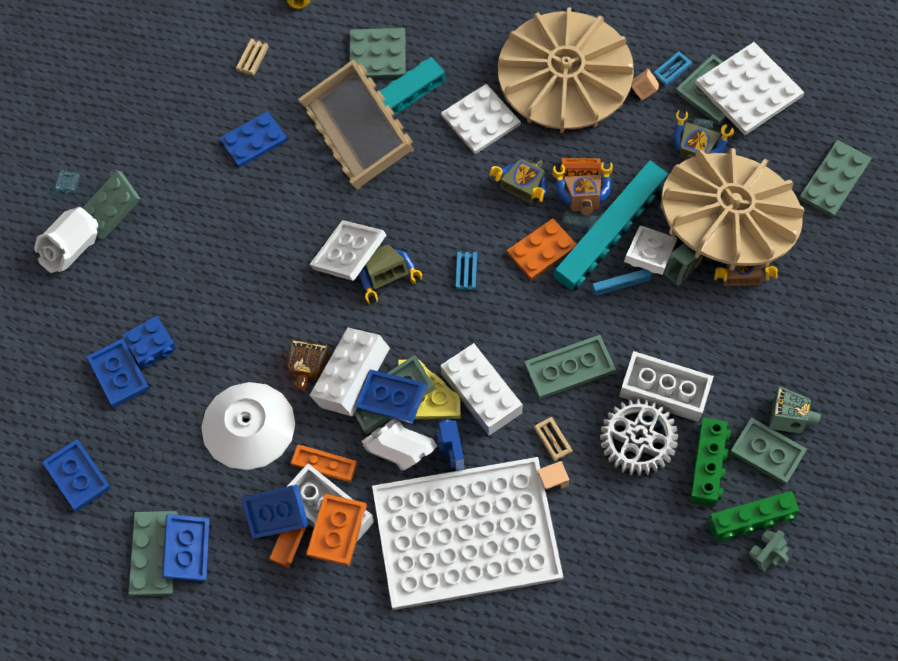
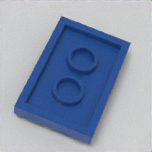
(253, 139)
(118, 373)
(391, 396)
(76, 475)
(275, 511)
(185, 548)

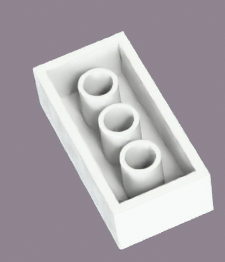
(348, 369)
(667, 384)
(481, 389)
(312, 488)

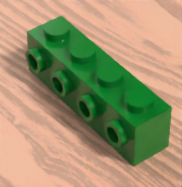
(709, 461)
(753, 516)

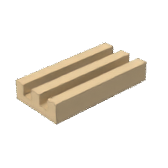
(245, 55)
(561, 454)

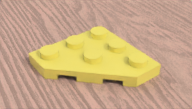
(439, 403)

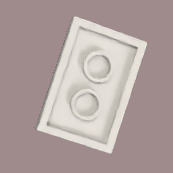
(650, 250)

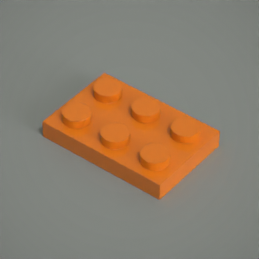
(541, 249)
(336, 530)

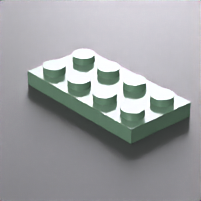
(835, 178)
(569, 367)
(408, 369)
(148, 555)

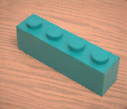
(413, 85)

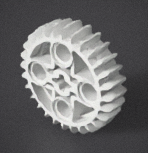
(644, 444)

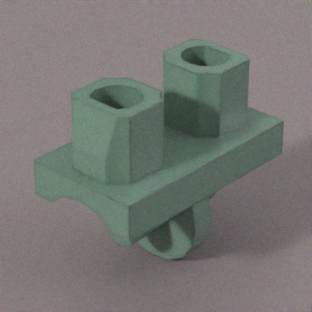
(773, 552)

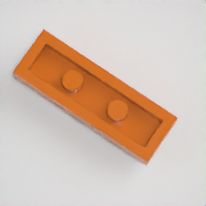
(325, 463)

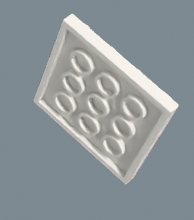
(749, 88)

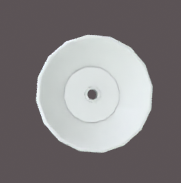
(249, 443)

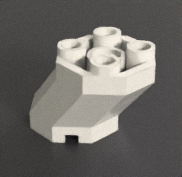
(66, 239)
(398, 444)

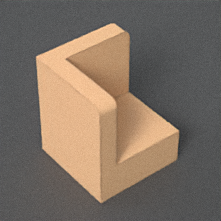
(645, 84)
(554, 475)

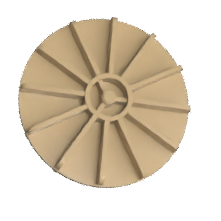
(565, 70)
(731, 209)

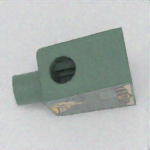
(685, 256)
(791, 412)

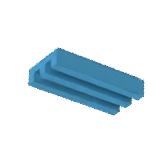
(661, 78)
(466, 269)

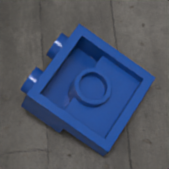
(149, 342)
(450, 444)

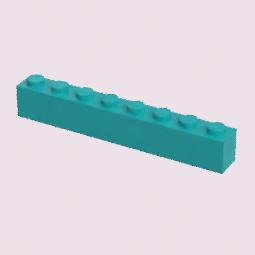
(610, 226)

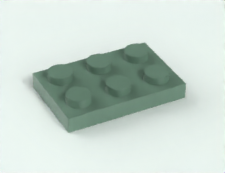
(112, 203)
(768, 451)

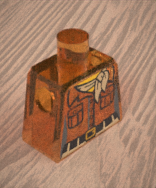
(306, 362)

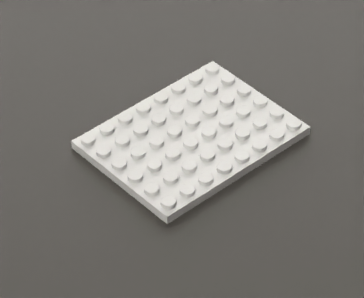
(466, 533)

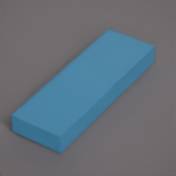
(621, 282)

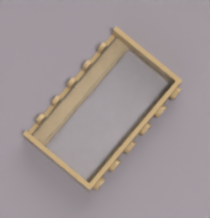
(356, 123)

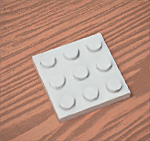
(480, 118)
(348, 250)

